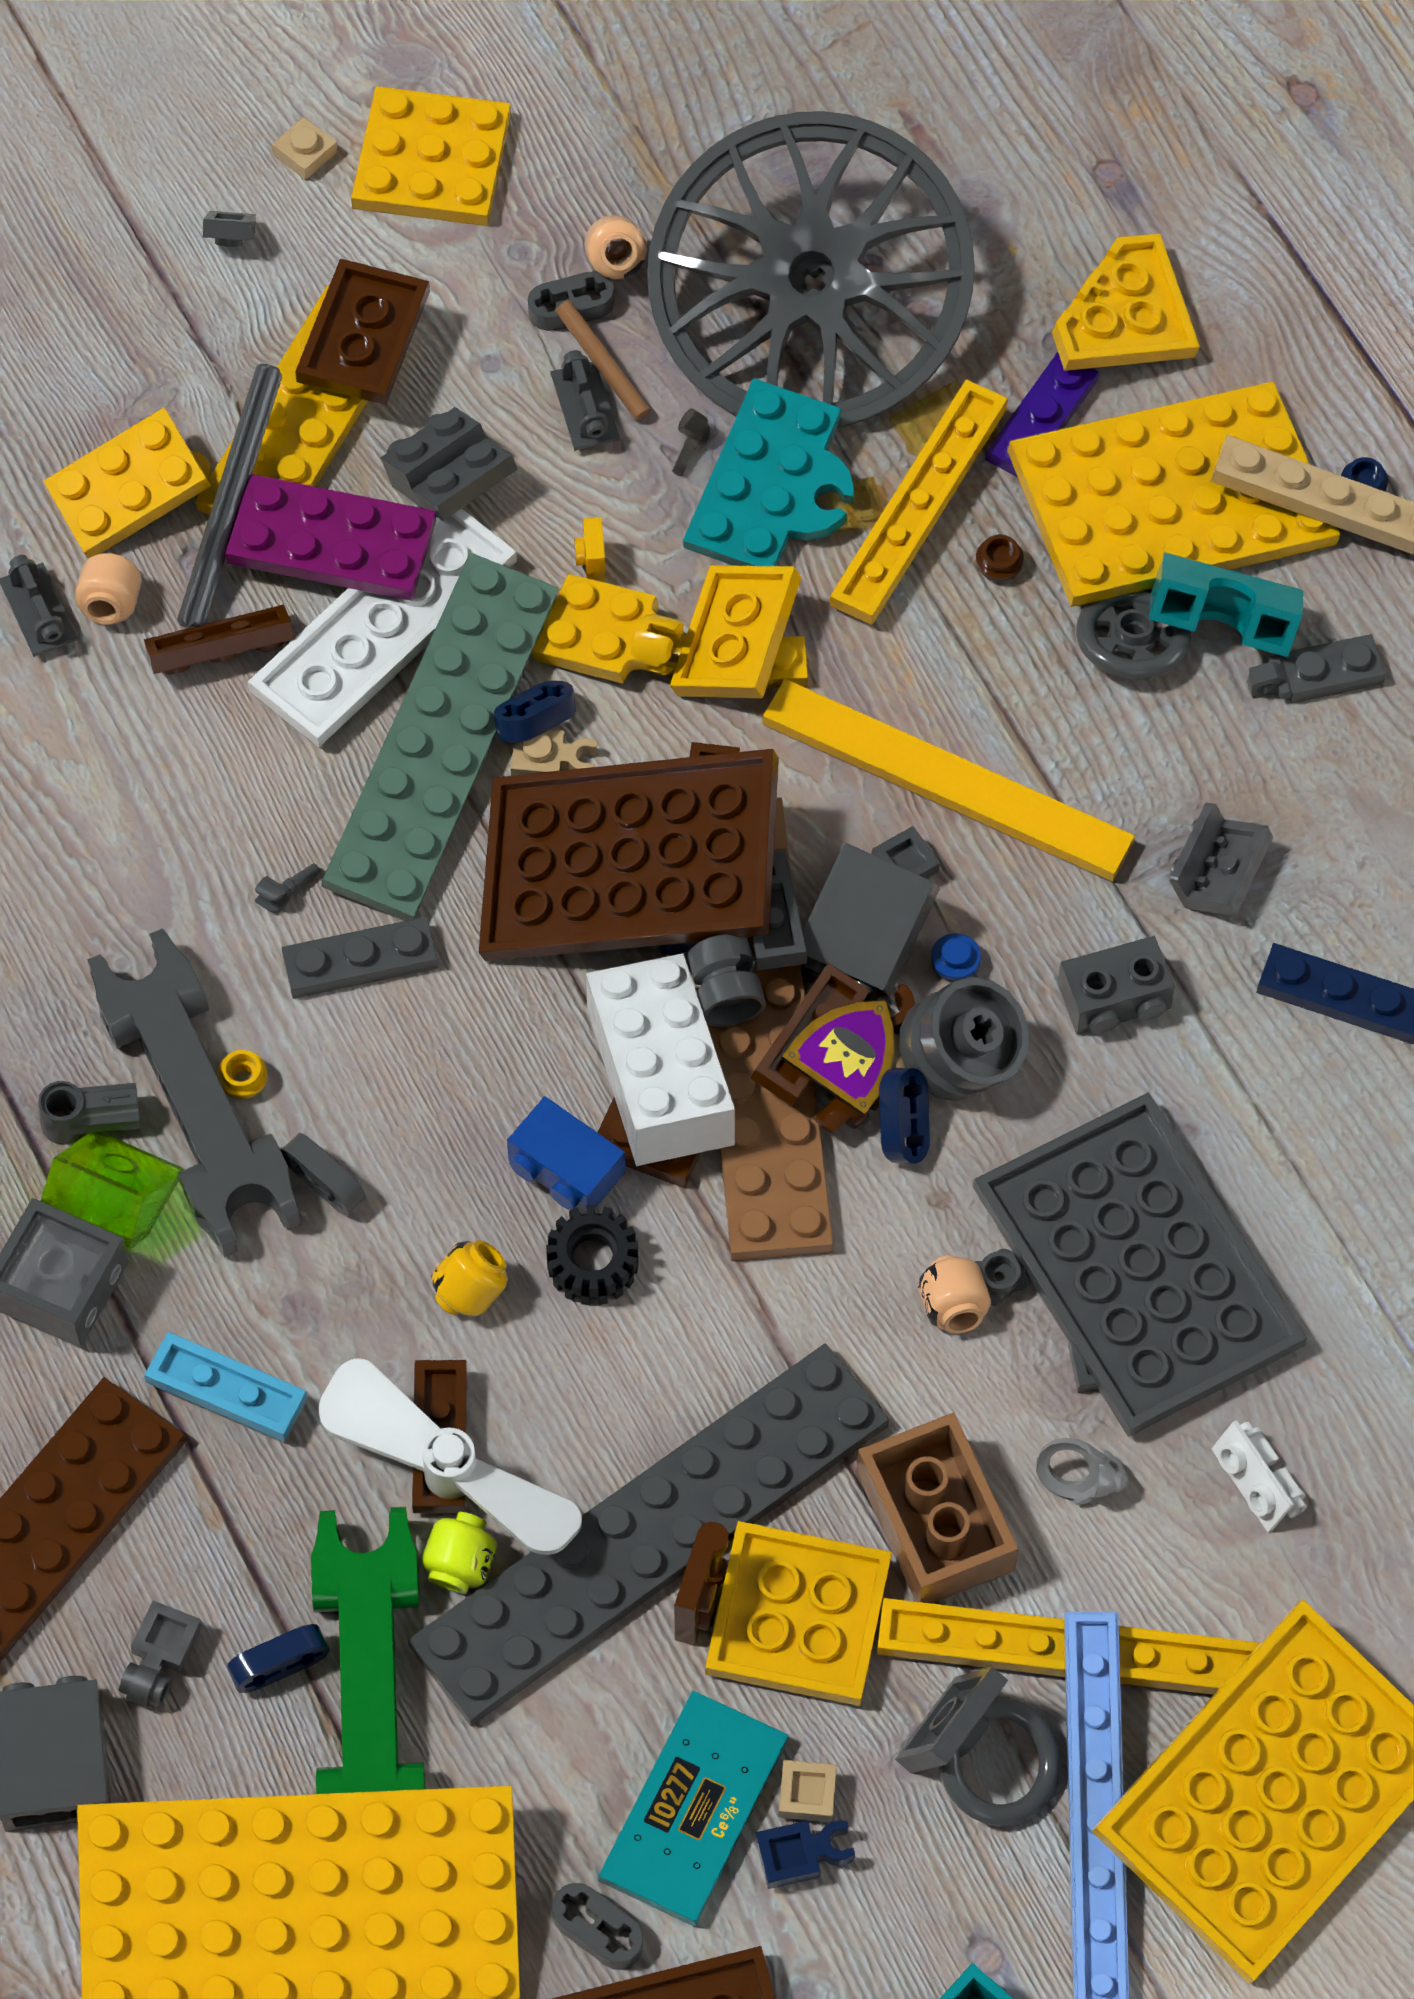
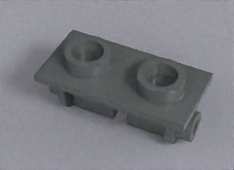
(584, 402)
(37, 606)

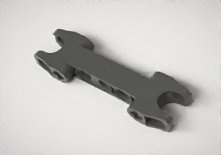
(227, 1165)

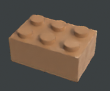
(937, 1510)

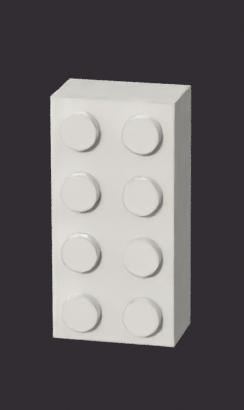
(660, 1059)

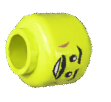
(459, 1553)

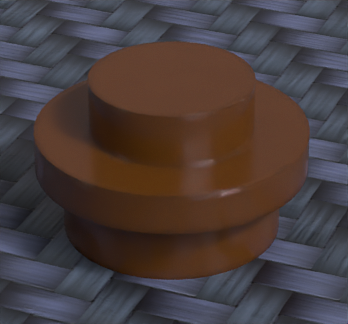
(999, 558)

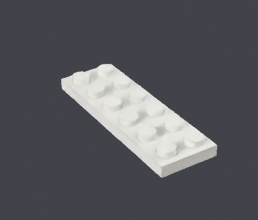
(369, 636)

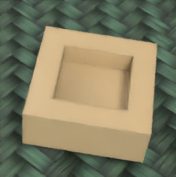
(304, 148)
(807, 1791)

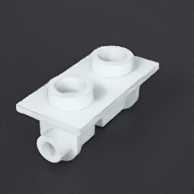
(1246, 1459)

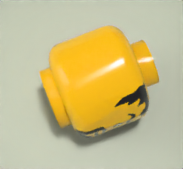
(469, 1278)

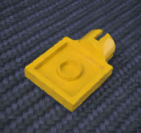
(608, 632)

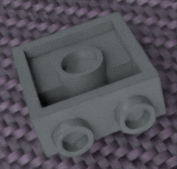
(446, 463)

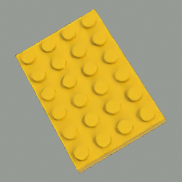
(1141, 487)
(1270, 1792)

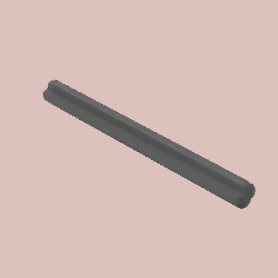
(229, 496)

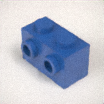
(565, 1156)

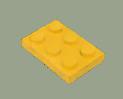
(127, 483)
(736, 631)

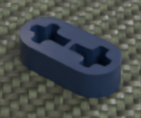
(535, 711)
(904, 1115)
(278, 1658)

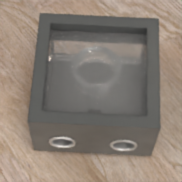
(59, 1271)

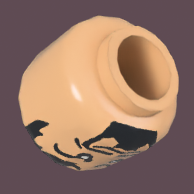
(620, 262)
(954, 1294)

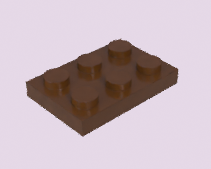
(362, 331)

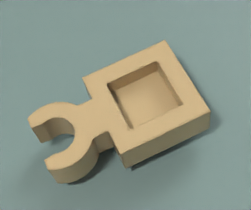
(551, 753)

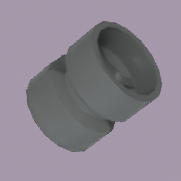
(728, 987)

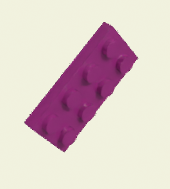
(331, 537)

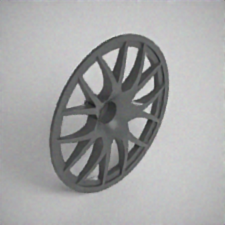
(811, 249)

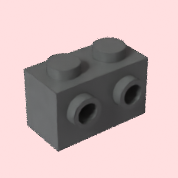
(1116, 986)

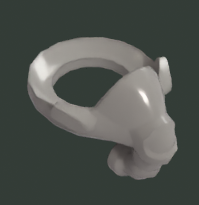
(1104, 1475)

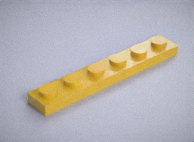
(918, 502)

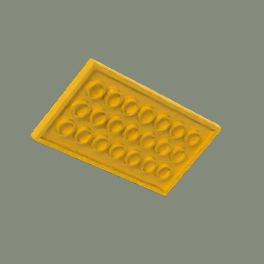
(301, 1897)

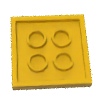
(431, 156)
(798, 1613)

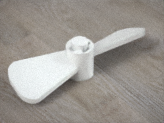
(379, 1417)

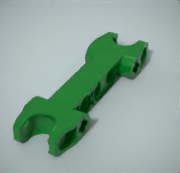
(365, 1593)

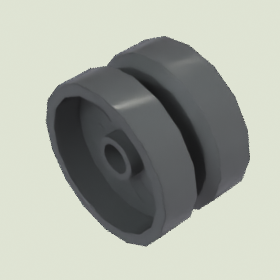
(965, 1038)

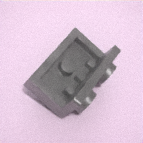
(1219, 862)

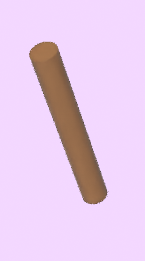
(602, 360)

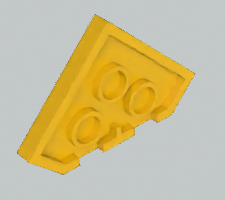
(1127, 311)

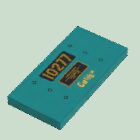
(693, 1808)

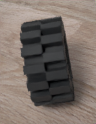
(587, 1227)

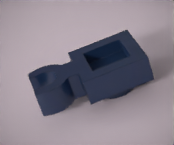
(792, 1854)

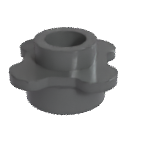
(1003, 1263)

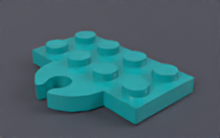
(770, 480)

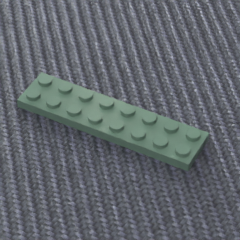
(439, 738)

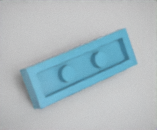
(226, 1386)

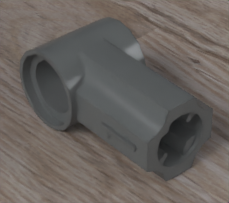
(93, 1110)

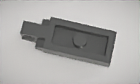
(1319, 670)

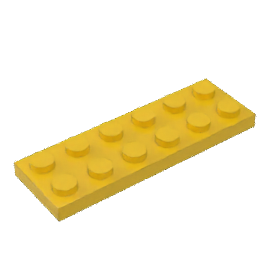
(302, 428)

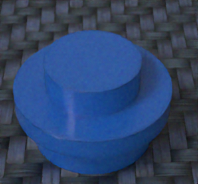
(955, 957)

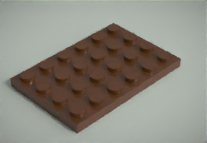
(629, 855)

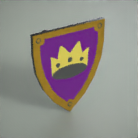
(847, 1052)

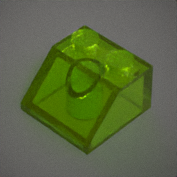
(111, 1185)

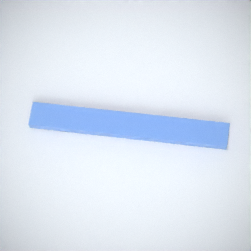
(1093, 1789)

